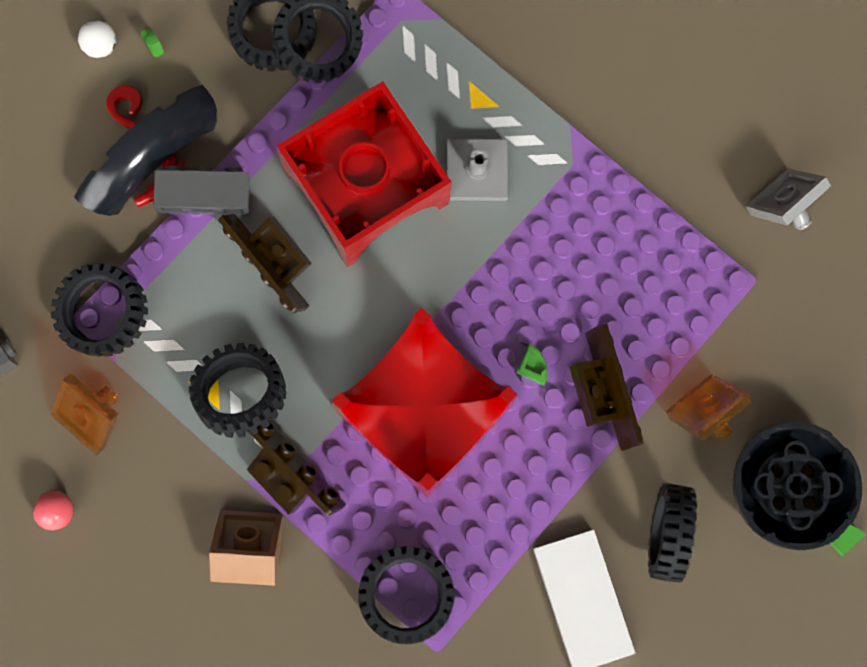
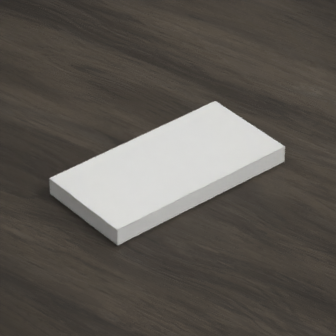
(584, 601)

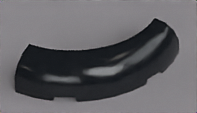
(145, 149)

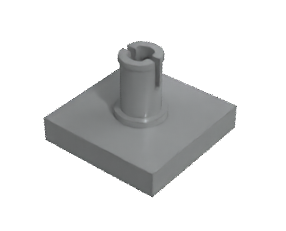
(477, 169)
(788, 198)

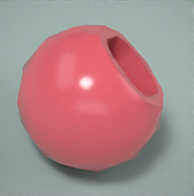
(53, 510)

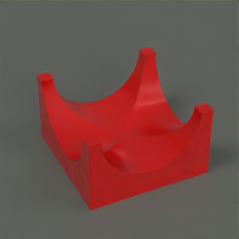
(364, 170)
(424, 405)

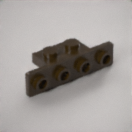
(273, 255)
(604, 390)
(289, 476)

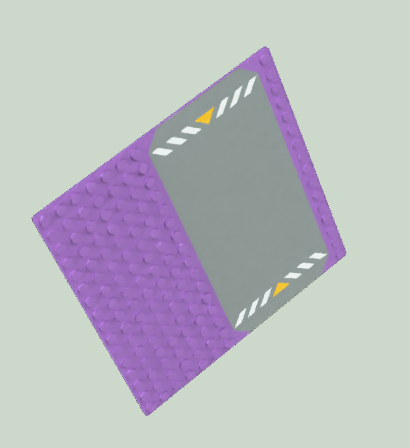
(542, 269)

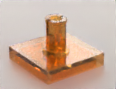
(709, 408)
(85, 413)

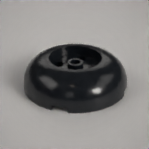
(833, 486)

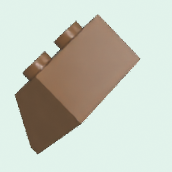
(246, 547)

